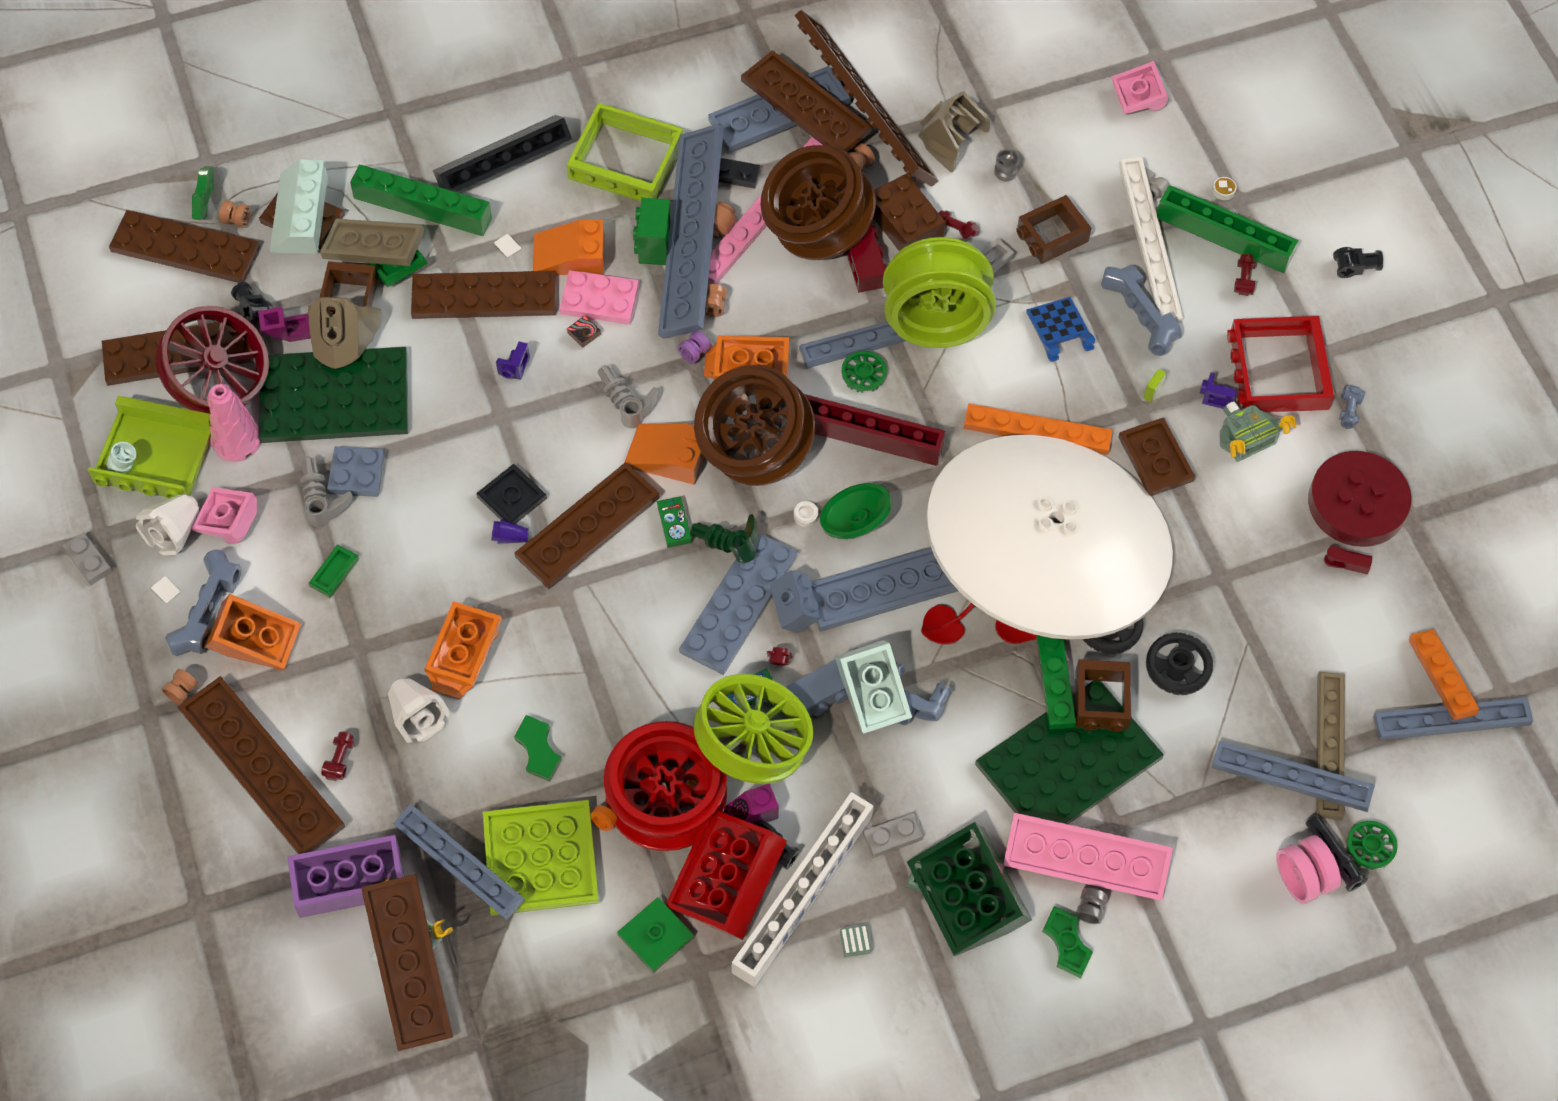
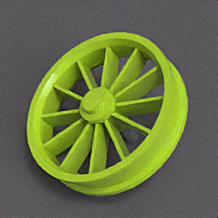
(753, 729)

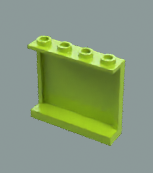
(167, 445)

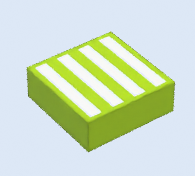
(1154, 385)

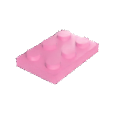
(599, 297)

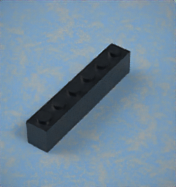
(503, 154)

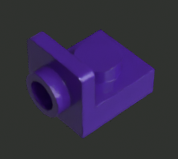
(516, 364)
(1216, 395)

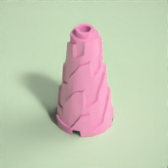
(232, 426)

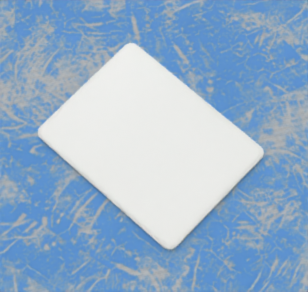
(507, 245)
(165, 589)

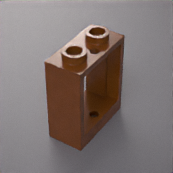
(1072, 218)
(350, 274)
(1109, 672)

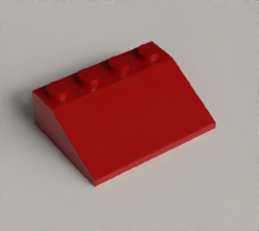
(726, 873)

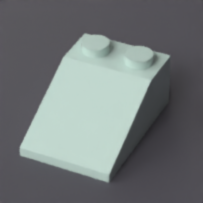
(873, 686)

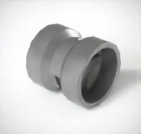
(1006, 165)
(1091, 906)

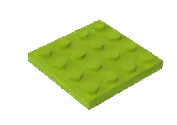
(543, 854)

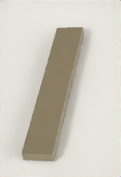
(1330, 735)

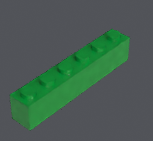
(421, 200)
(1226, 228)

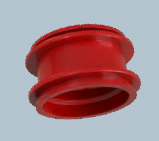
(629, 761)

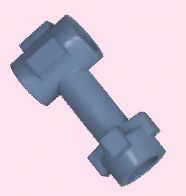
(1353, 396)

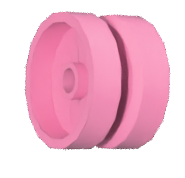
(1308, 869)

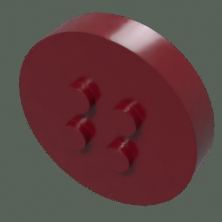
(1359, 498)

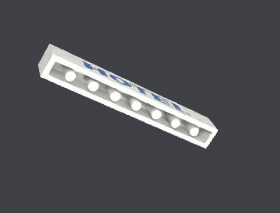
(802, 890)

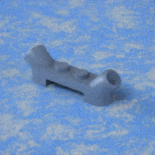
(1162, 328)
(223, 577)

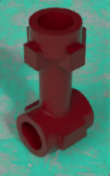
(966, 230)
(1244, 285)
(335, 769)

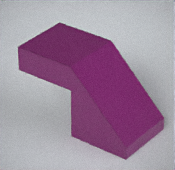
(285, 328)

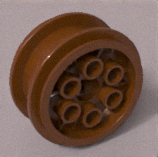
(797, 180)
(730, 398)

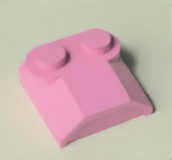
(1140, 89)
(226, 514)

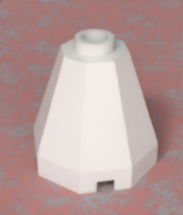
(168, 523)
(416, 710)

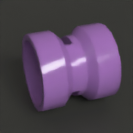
(694, 347)

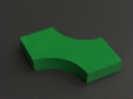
(202, 193)
(533, 737)
(1072, 953)

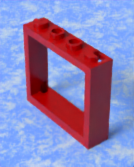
(1282, 326)

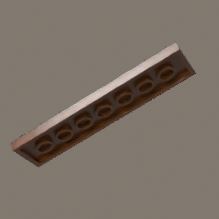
(261, 767)

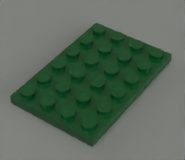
(319, 402)
(1068, 769)

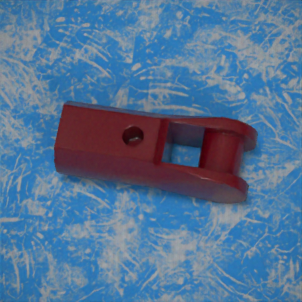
(1348, 560)

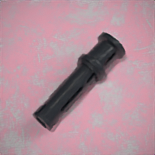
(1347, 868)

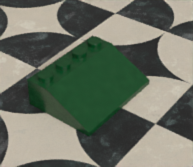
(969, 890)

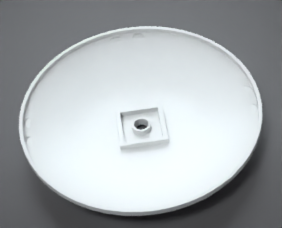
(1043, 577)

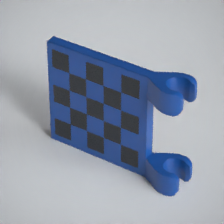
(1059, 323)

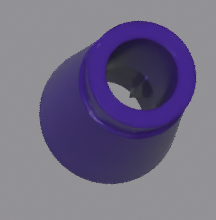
(508, 532)

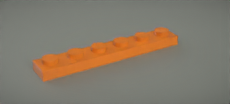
(1013, 423)

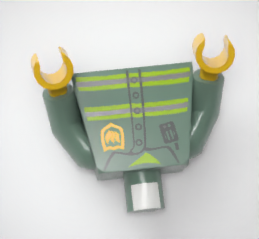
(1251, 430)

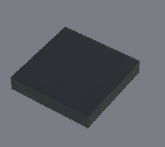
(511, 495)

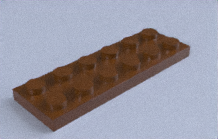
(805, 102)
(184, 246)
(483, 294)
(135, 356)
(587, 525)
(407, 962)

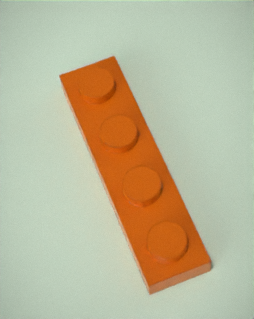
(1443, 675)

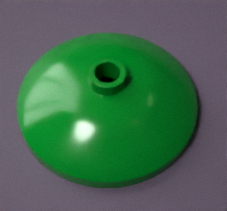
(856, 511)

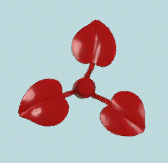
(944, 628)

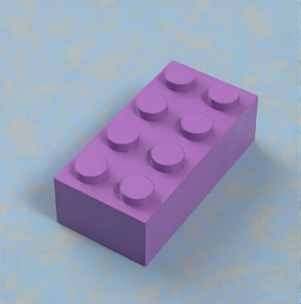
(334, 876)

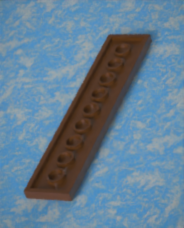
(866, 99)

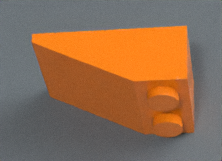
(570, 247)
(666, 451)
(252, 633)

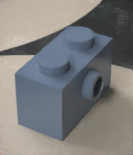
(794, 601)

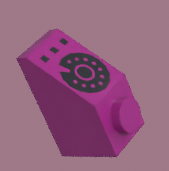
(754, 805)

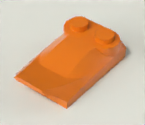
(739, 351)
(461, 649)

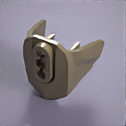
(938, 130)
(352, 324)

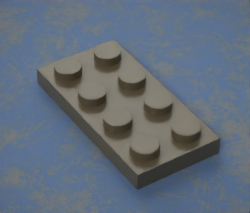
(372, 242)

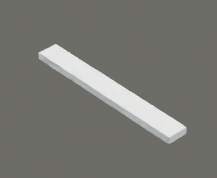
(1149, 237)

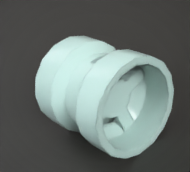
(121, 458)

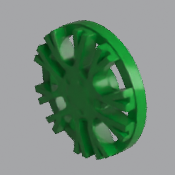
(864, 371)
(1372, 845)

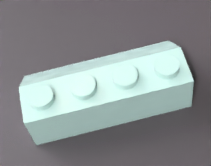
(299, 208)

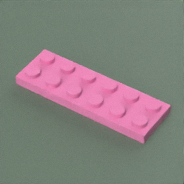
(1088, 856)

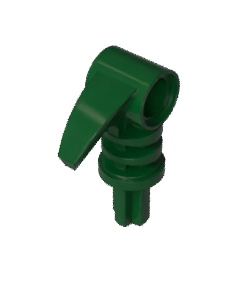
(739, 542)

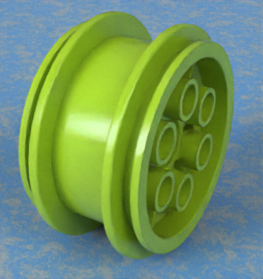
(939, 292)

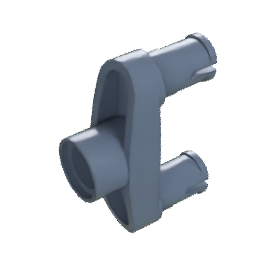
(925, 709)

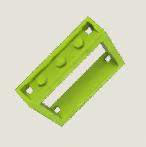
(612, 181)

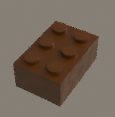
(906, 213)

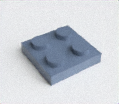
(356, 471)

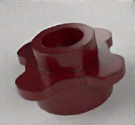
(779, 656)

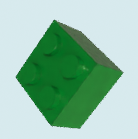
(652, 231)

